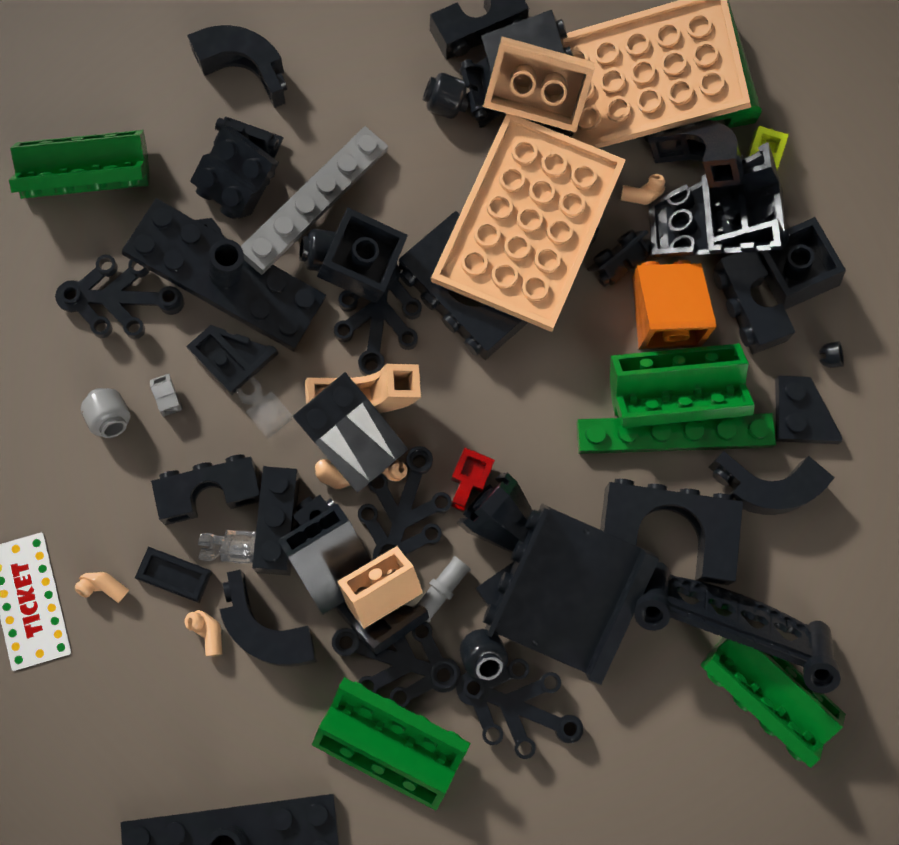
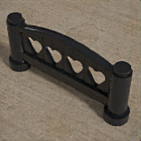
(810, 650)

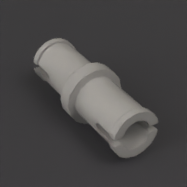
(443, 586)

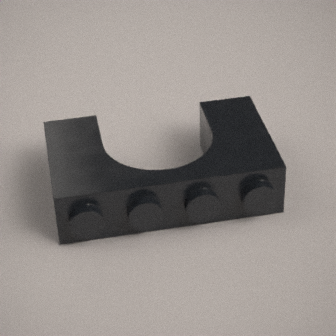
(481, 327)
(713, 519)

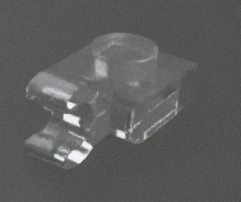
(232, 547)

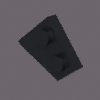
(802, 413)

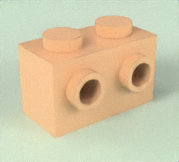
(380, 587)

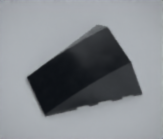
(722, 218)

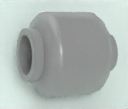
(105, 412)

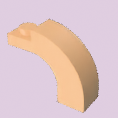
(387, 389)

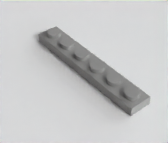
(313, 200)

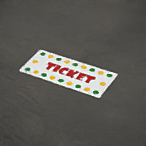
(30, 604)

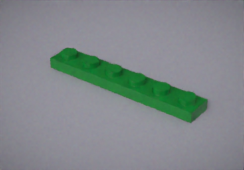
(741, 432)

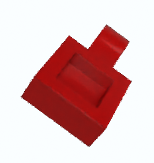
(471, 474)

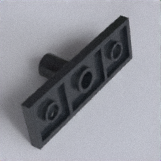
(219, 275)
(270, 823)

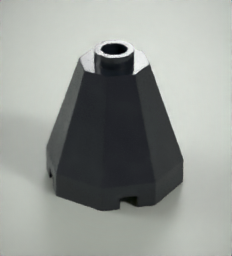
(499, 514)

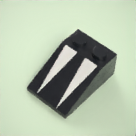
(350, 432)

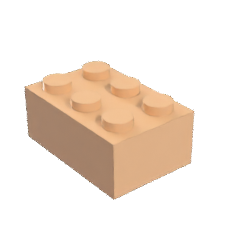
(539, 84)

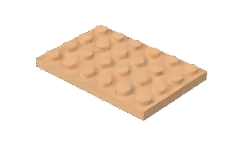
(659, 71)
(528, 221)

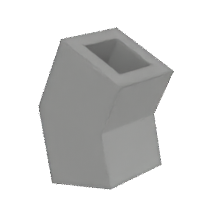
(165, 395)

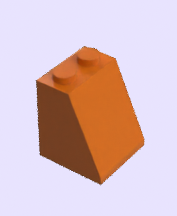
(672, 305)

